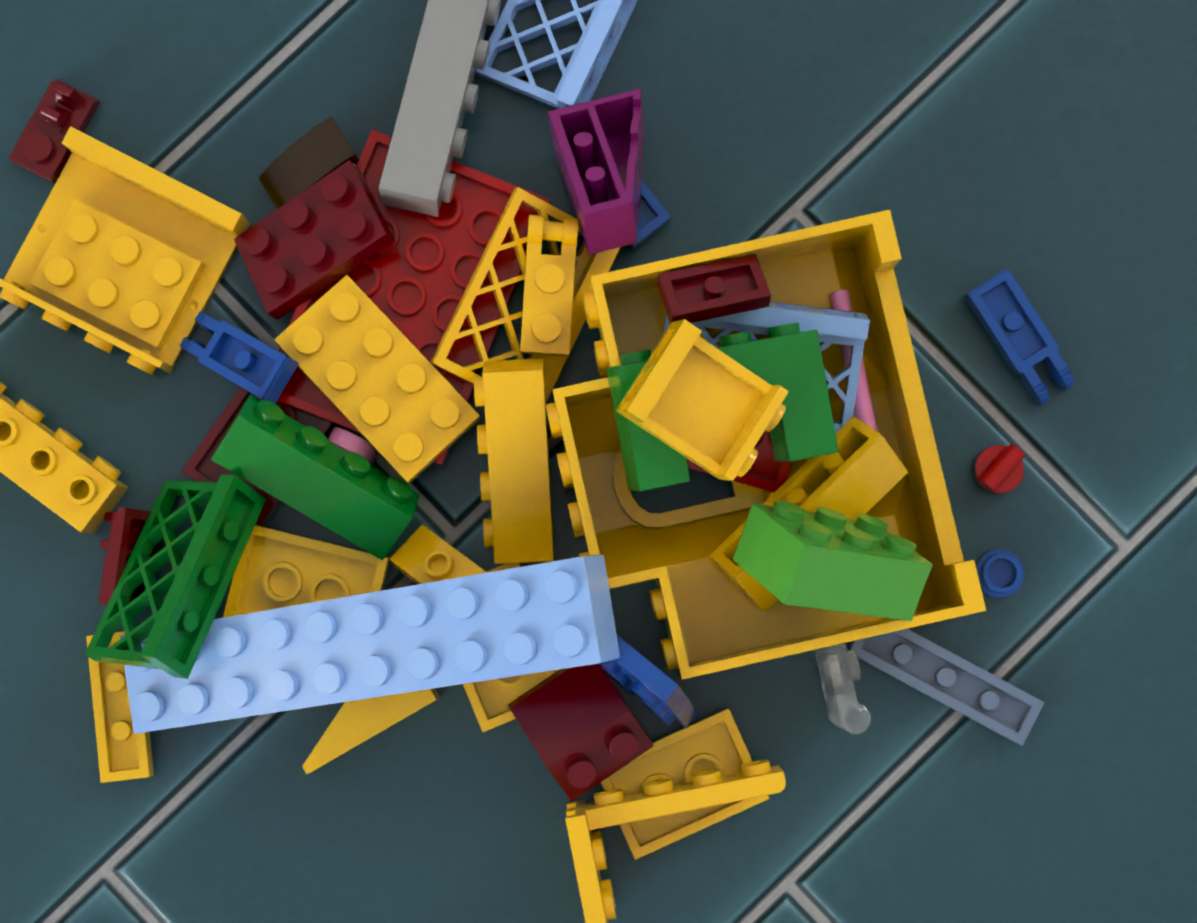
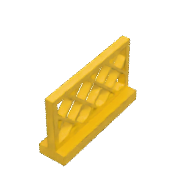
(585, 266)

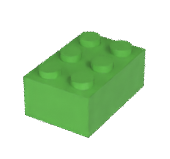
(832, 561)

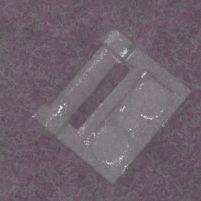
(837, 672)

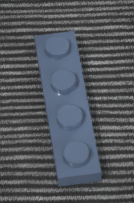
(952, 682)

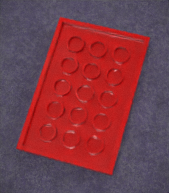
(426, 274)

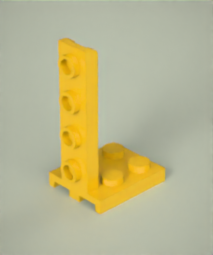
(656, 800)

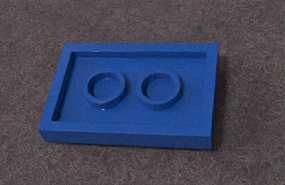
(653, 686)

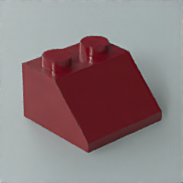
(580, 727)

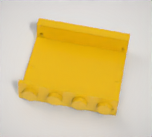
(147, 203)

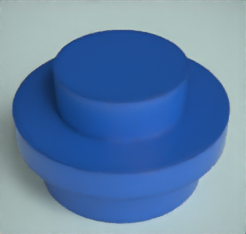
(1000, 573)

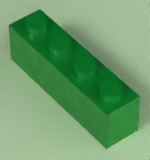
(316, 476)

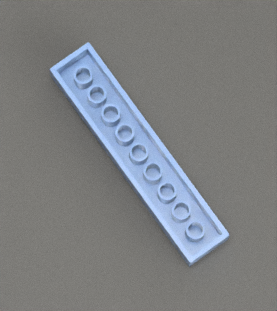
(387, 644)

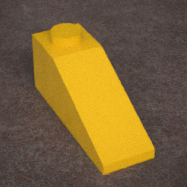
(363, 720)

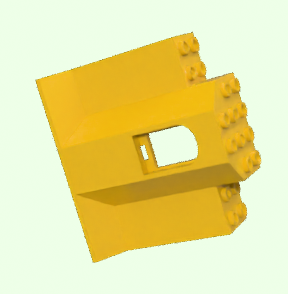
(704, 612)

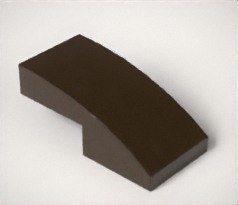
(307, 162)

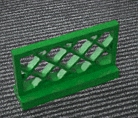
(193, 585)

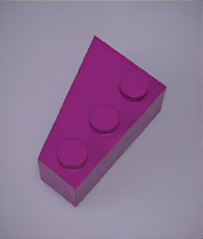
(601, 165)

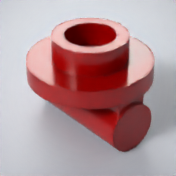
(999, 468)

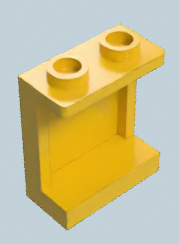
(703, 403)

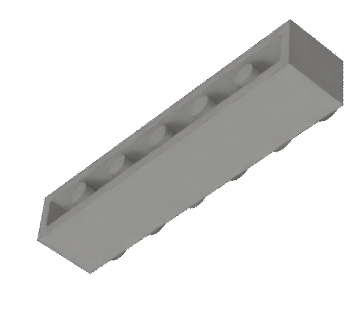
(435, 104)

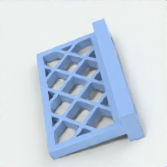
(587, 58)
(832, 327)

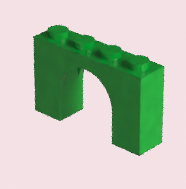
(784, 359)

